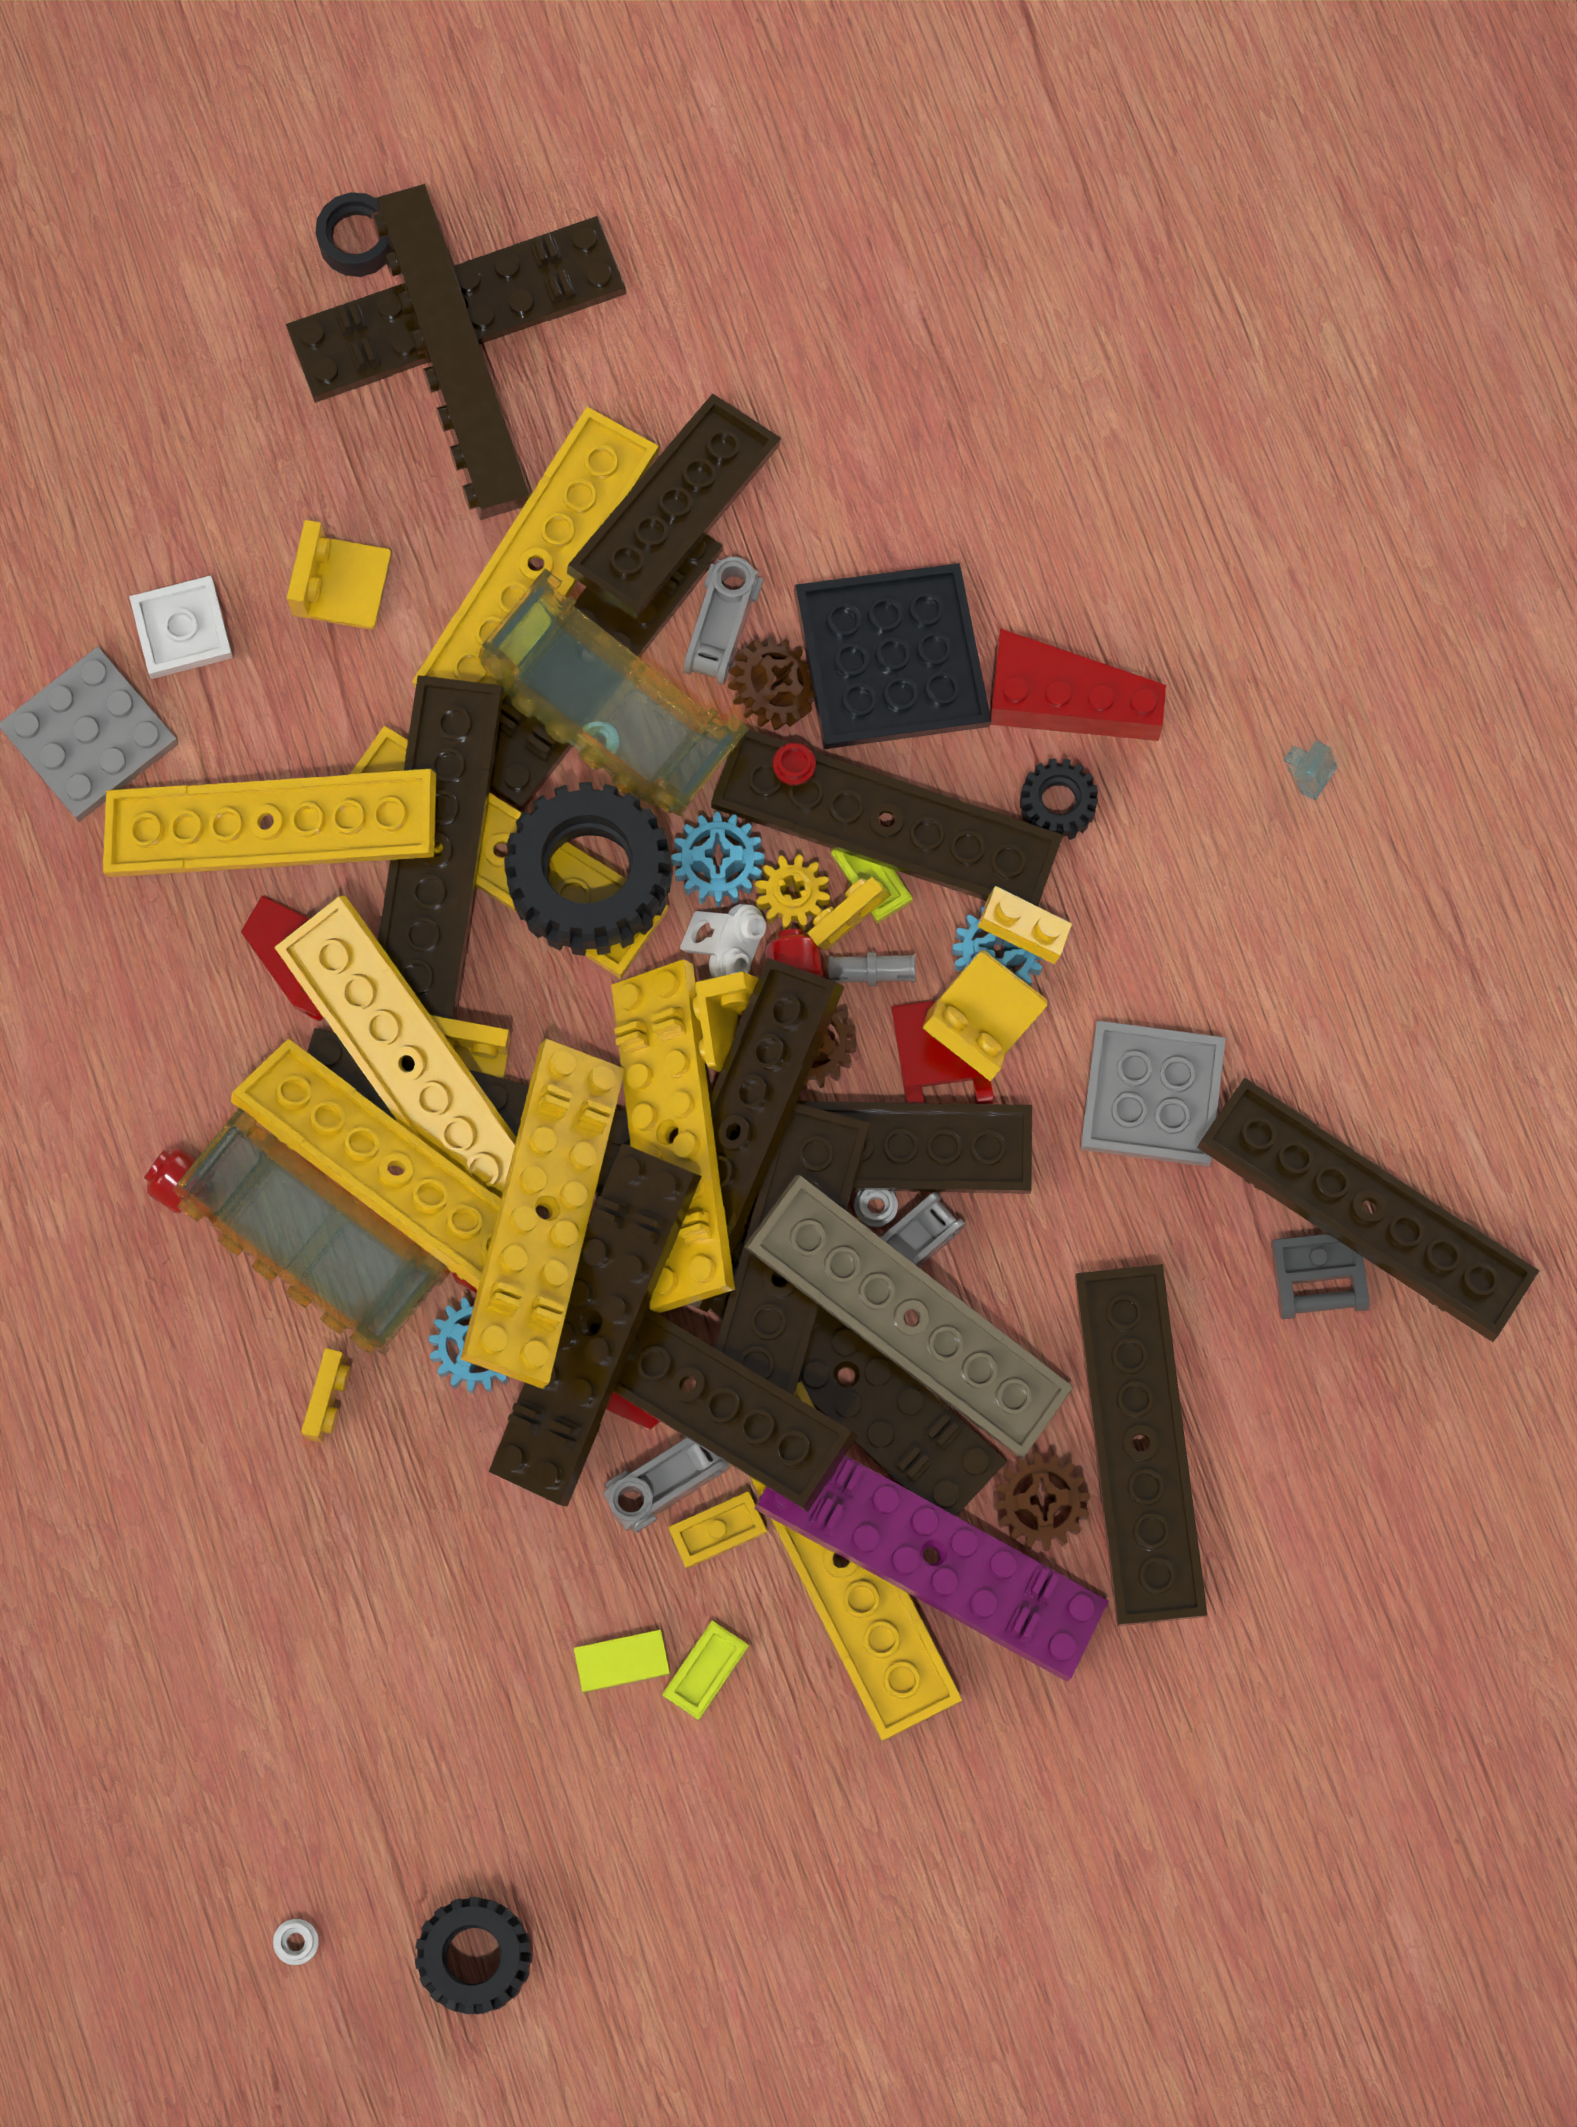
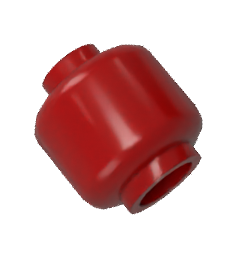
(796, 950)
(166, 1174)

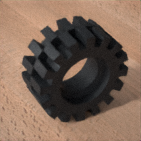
(1059, 775)

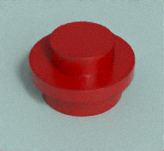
(794, 764)

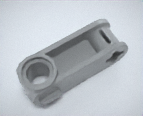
(722, 618)
(924, 1230)
(663, 1482)

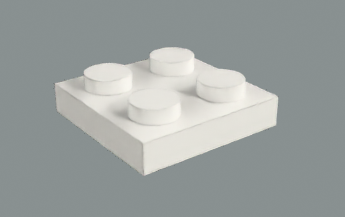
(181, 627)

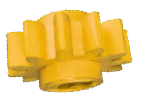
(802, 881)

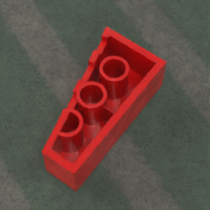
(1071, 693)

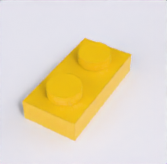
(835, 923)
(1024, 925)
(331, 1378)
(717, 1530)

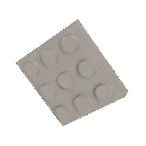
(88, 733)
(1152, 1092)

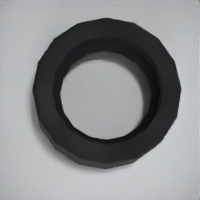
(331, 214)

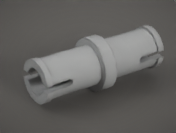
(872, 968)

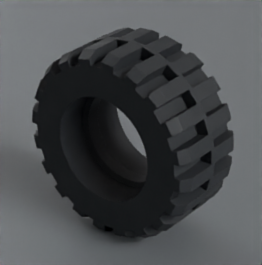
(588, 814)

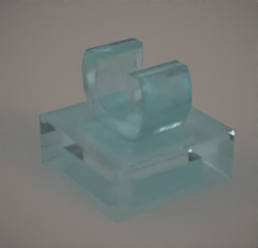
(1311, 769)

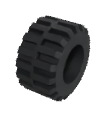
(433, 1949)

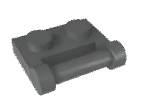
(1317, 1260)

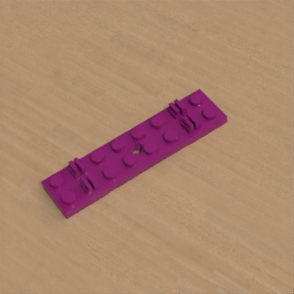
(975, 1575)

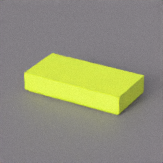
(857, 869)
(621, 1661)
(705, 1670)

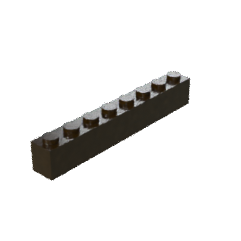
(451, 351)

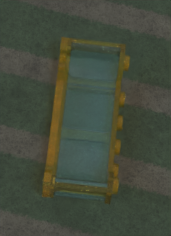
(606, 700)
(308, 1234)

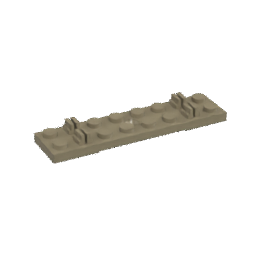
(871, 1289)

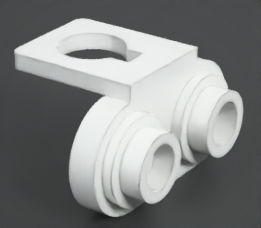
(733, 939)

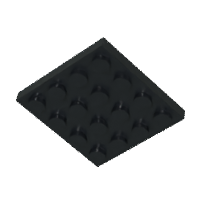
(892, 656)

